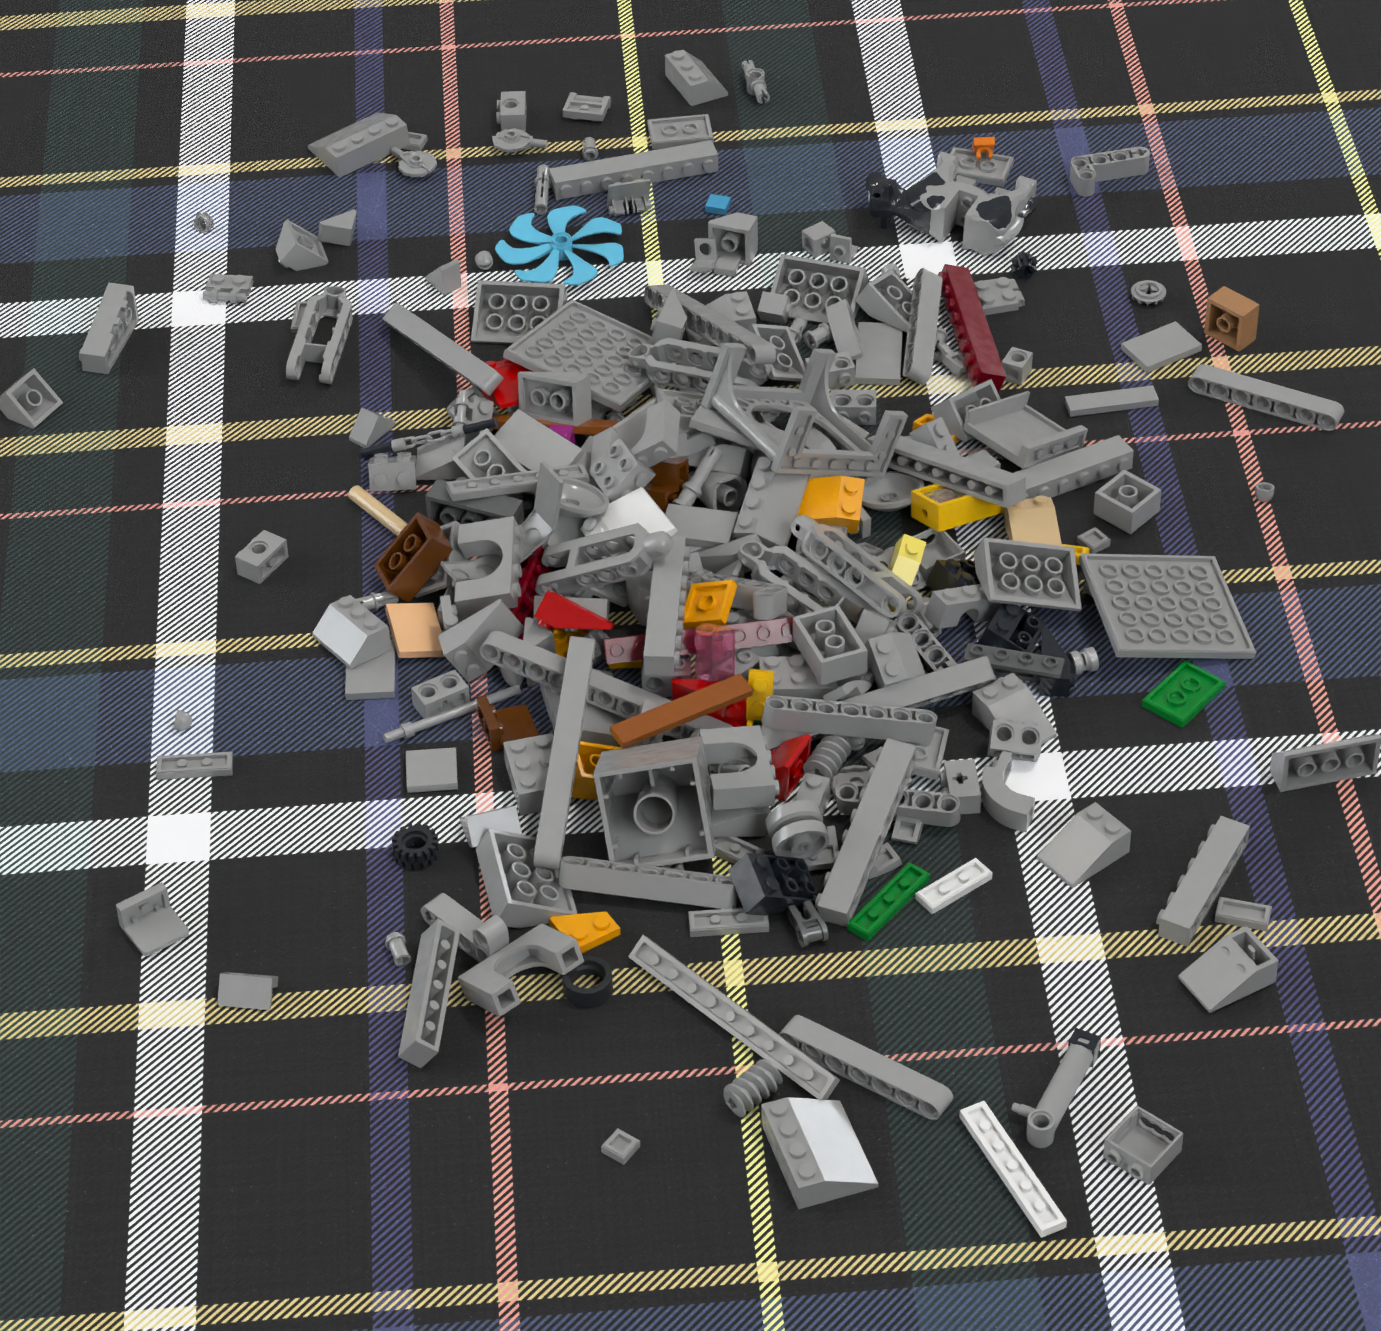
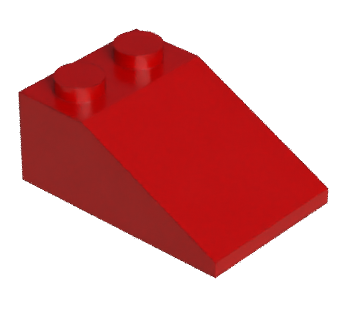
(507, 391)
(563, 613)
(733, 714)

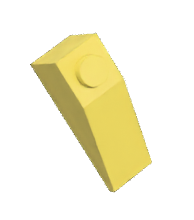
(906, 559)

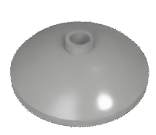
(890, 492)
(582, 499)

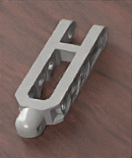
(329, 304)
(661, 356)
(575, 553)
(773, 558)
(875, 587)

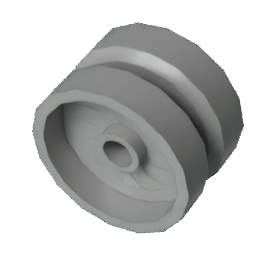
(797, 829)

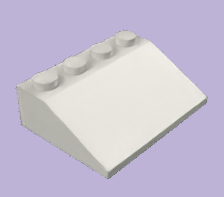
(629, 510)

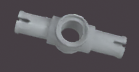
(755, 81)

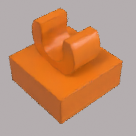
(983, 145)

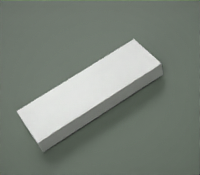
(953, 886)

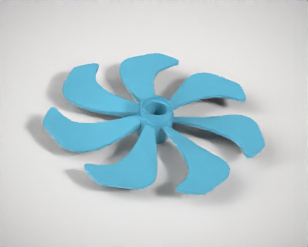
(559, 246)

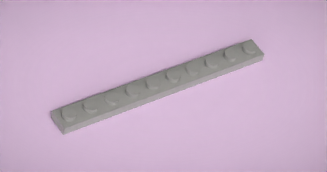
(734, 1018)

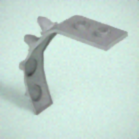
(536, 529)

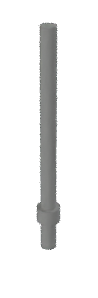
(409, 729)

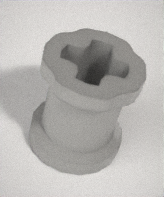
(818, 336)

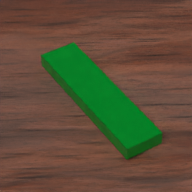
(888, 901)

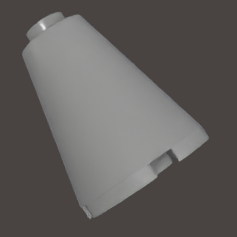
(722, 491)

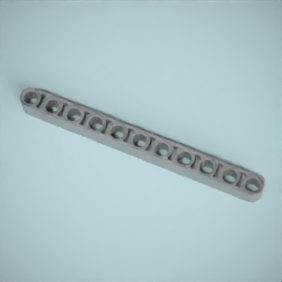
(714, 326)
(603, 691)
(910, 693)
(564, 753)

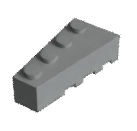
(110, 328)

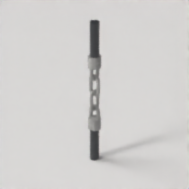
(457, 431)

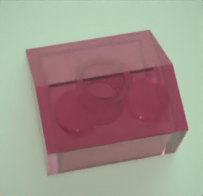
(714, 652)

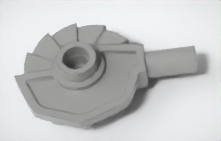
(516, 140)
(414, 163)

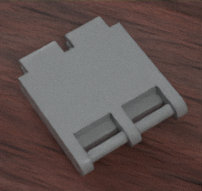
(999, 295)

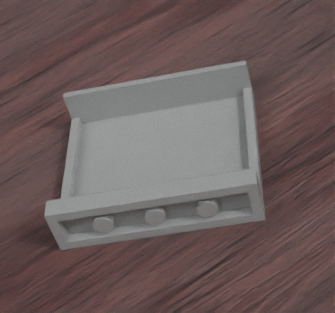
(1021, 431)

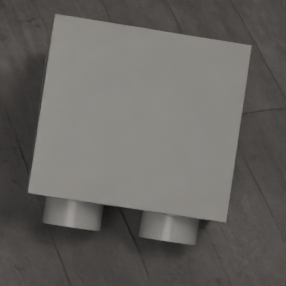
(656, 803)

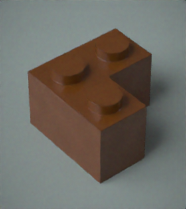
(668, 481)

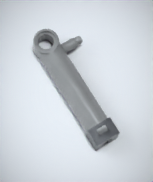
(1044, 1120)

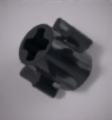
(1024, 264)

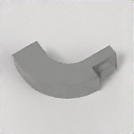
(1001, 802)

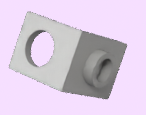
(842, 248)
(703, 262)

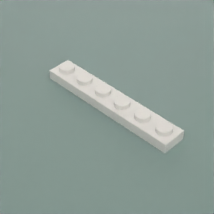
(1013, 1169)

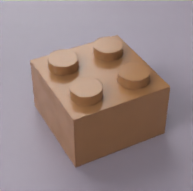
(1231, 318)

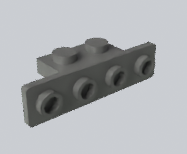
(1023, 664)

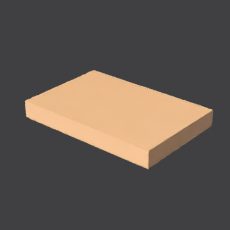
(414, 630)

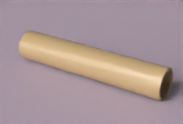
(376, 509)

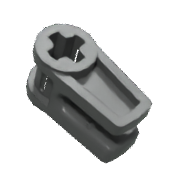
(810, 928)

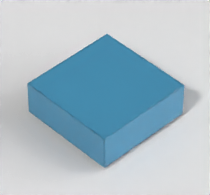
(717, 204)

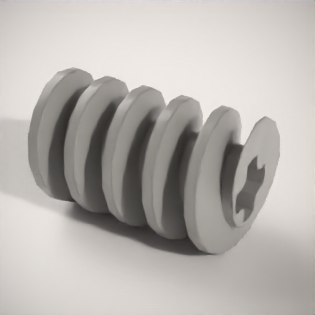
(828, 756)
(752, 1087)

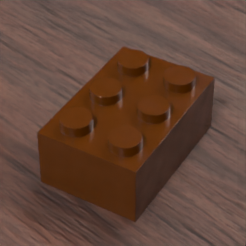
(413, 557)

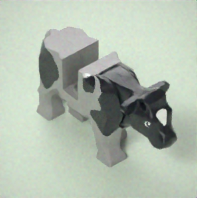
(941, 203)

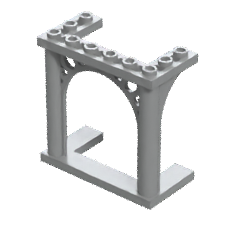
(807, 405)

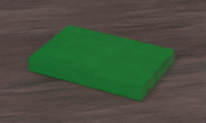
(1183, 694)

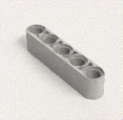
(909, 806)

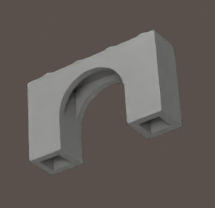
(657, 442)
(484, 538)
(745, 788)
(542, 946)

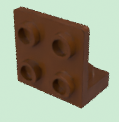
(504, 724)

